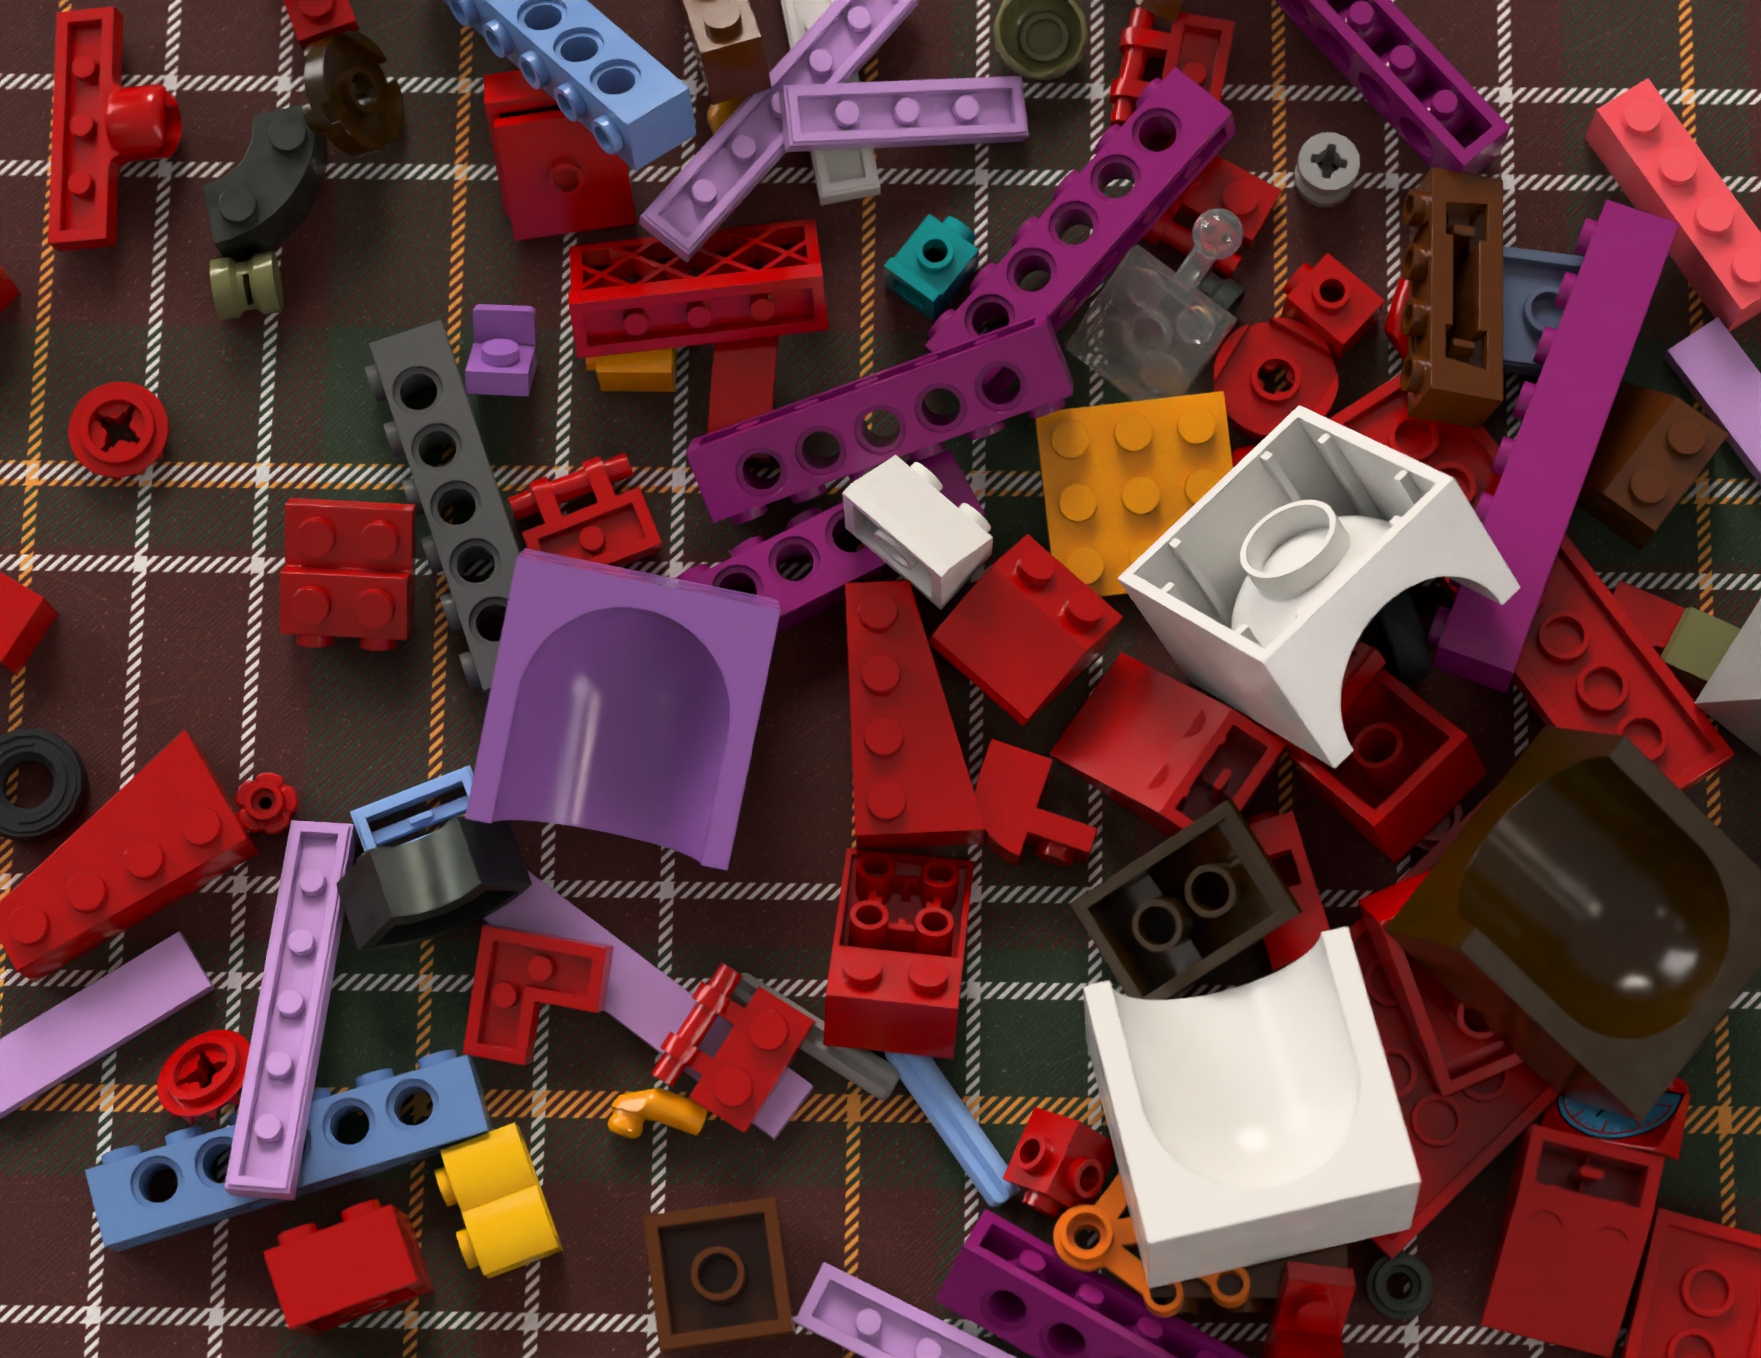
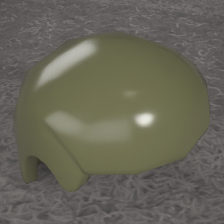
(1040, 37)

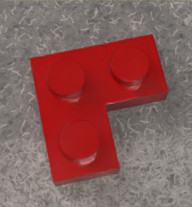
(520, 972)

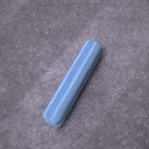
(955, 1125)

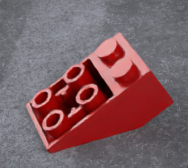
(1165, 747)
(898, 953)
(1571, 1239)

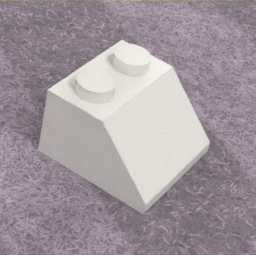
(917, 528)

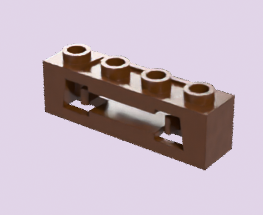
(1466, 378)

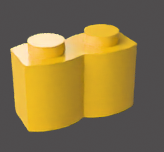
(499, 1202)

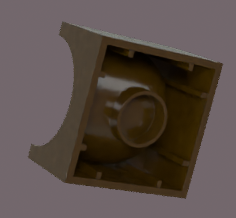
(1590, 920)

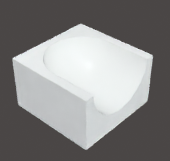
(1294, 560)
(1252, 1117)

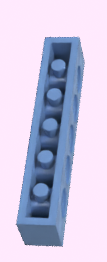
(590, 71)
(122, 1183)

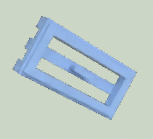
(409, 798)

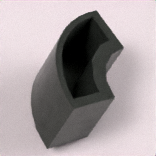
(270, 188)
(432, 883)

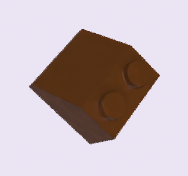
(1646, 461)

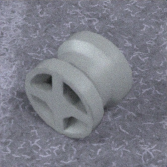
(1322, 183)

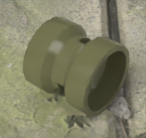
(234, 287)

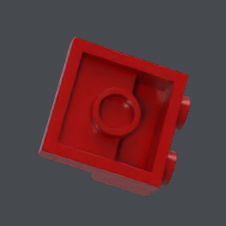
(348, 572)

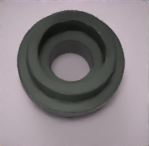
(1419, 1280)

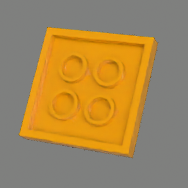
(1126, 477)

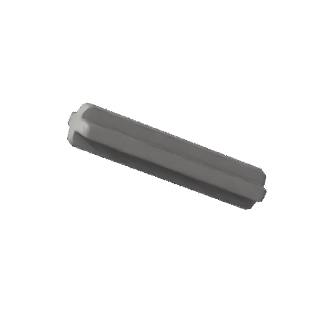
(856, 1065)

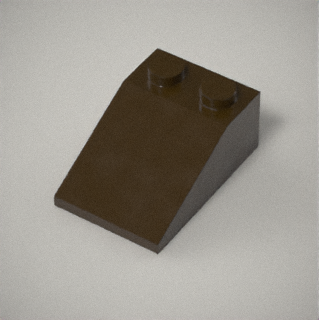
(1187, 906)

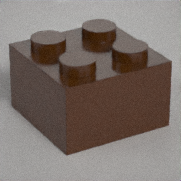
(719, 1275)

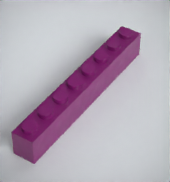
(1557, 436)

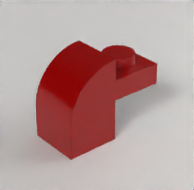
(1009, 803)

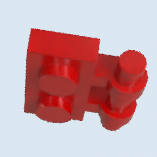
(1195, 46)
(1222, 187)
(607, 532)
(749, 1060)

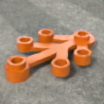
(1112, 1255)

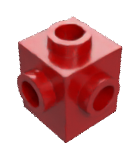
(1059, 1163)

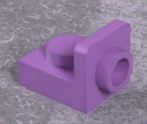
(502, 350)

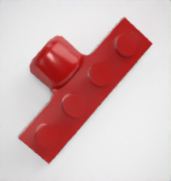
(99, 128)

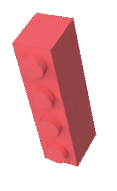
(1673, 179)

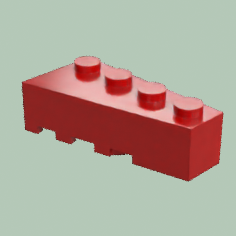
(904, 745)
(126, 862)

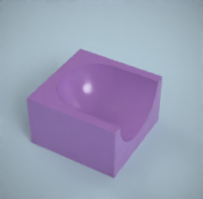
(624, 704)

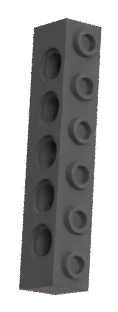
(421, 361)

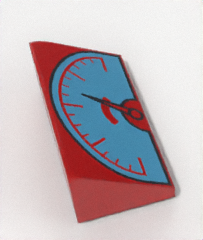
(1657, 1133)

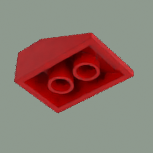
(1449, 1035)

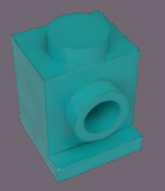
(929, 284)

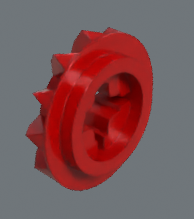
(114, 404)
(188, 1070)

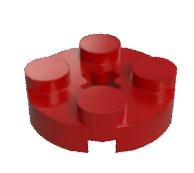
(1264, 348)

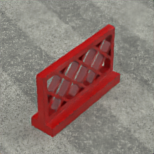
(686, 310)

